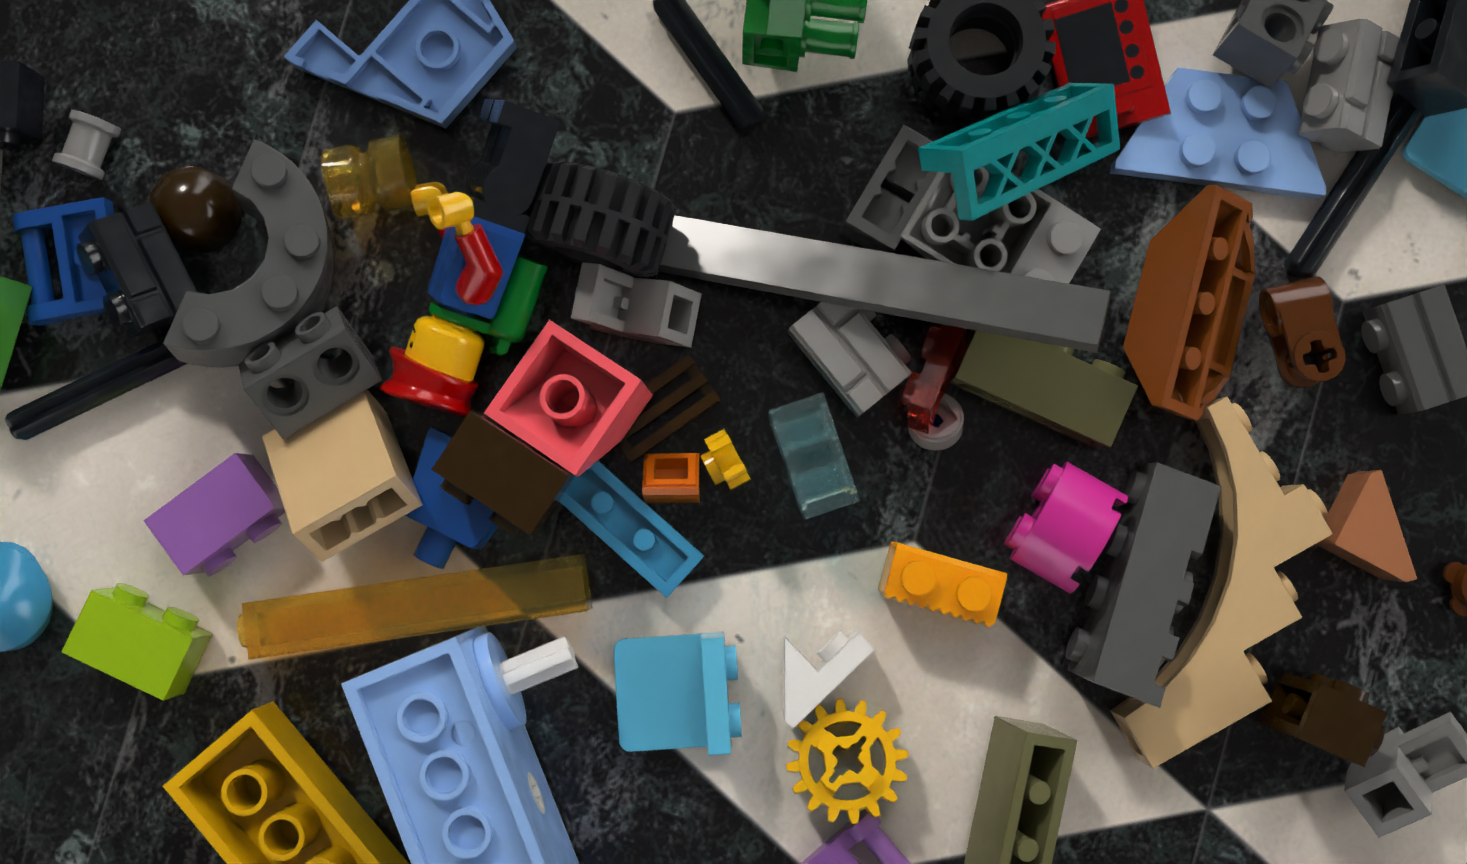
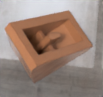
(1368, 528)

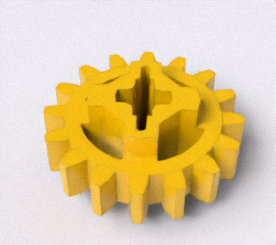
(868, 777)

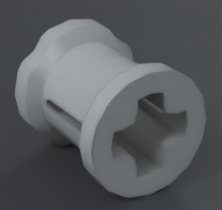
(86, 144)

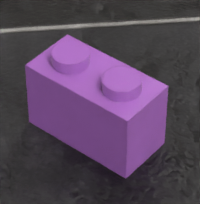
(218, 516)

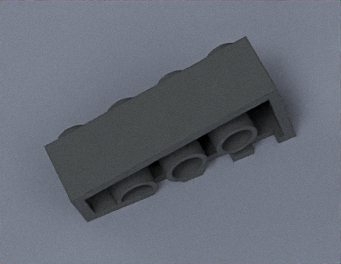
(1143, 582)

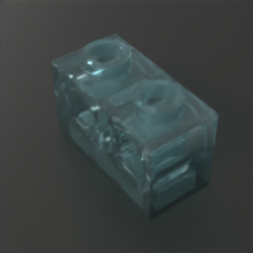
(813, 456)

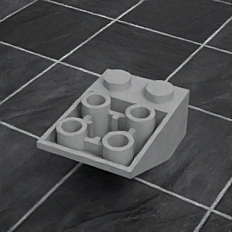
(1023, 238)

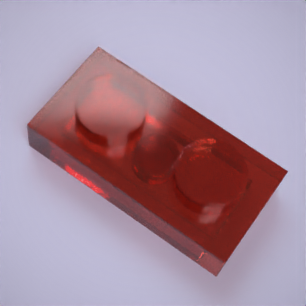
(926, 390)

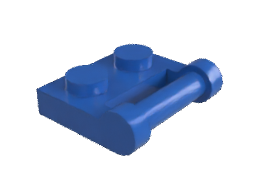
(81, 292)

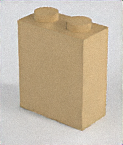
(342, 476)

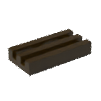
(697, 382)

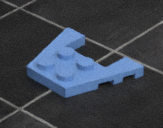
(421, 63)

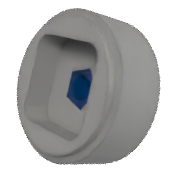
(945, 429)

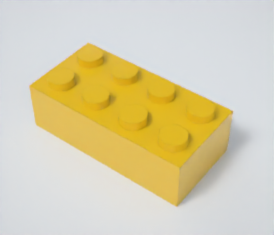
(274, 800)

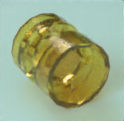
(362, 178)

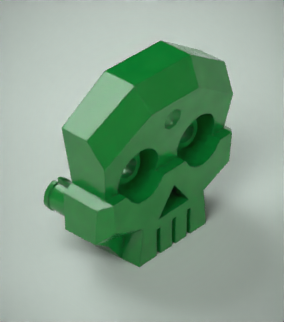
(783, 31)

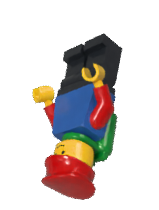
(478, 265)

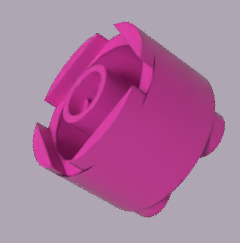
(1067, 525)

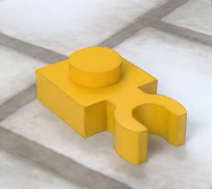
(724, 461)

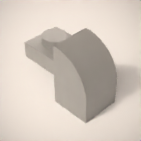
(635, 306)
(1406, 771)

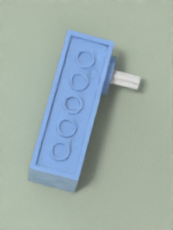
(458, 754)

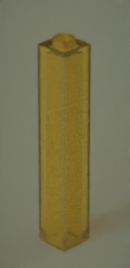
(415, 606)

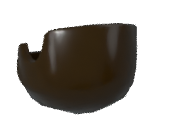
(197, 208)

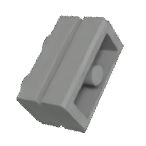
(1348, 86)
(851, 353)

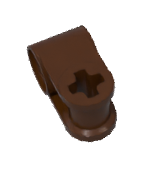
(1300, 324)

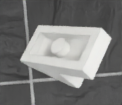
(809, 684)

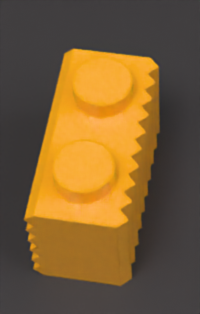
(942, 584)

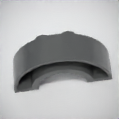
(285, 287)

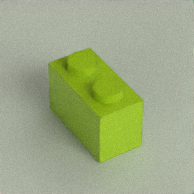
(138, 641)

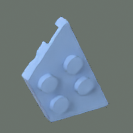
(1225, 135)

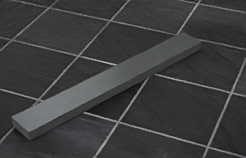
(888, 283)

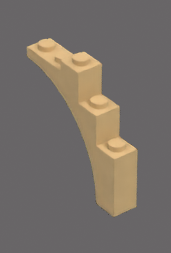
(1247, 601)

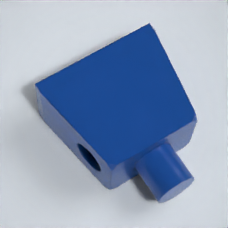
(445, 516)

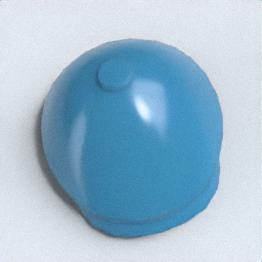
(24, 597)

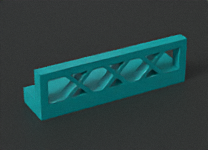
(1028, 127)

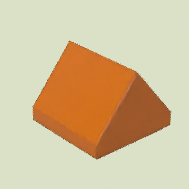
(671, 478)

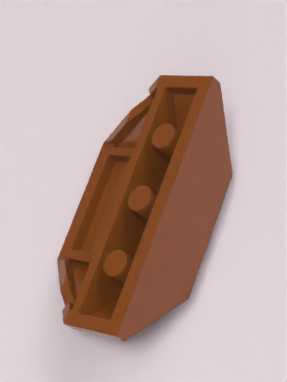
(1193, 302)

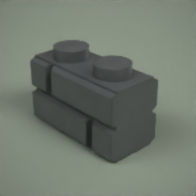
(1418, 350)

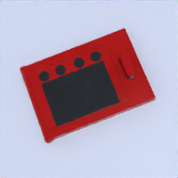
(1109, 46)

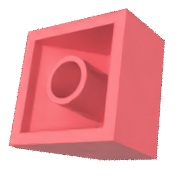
(569, 400)

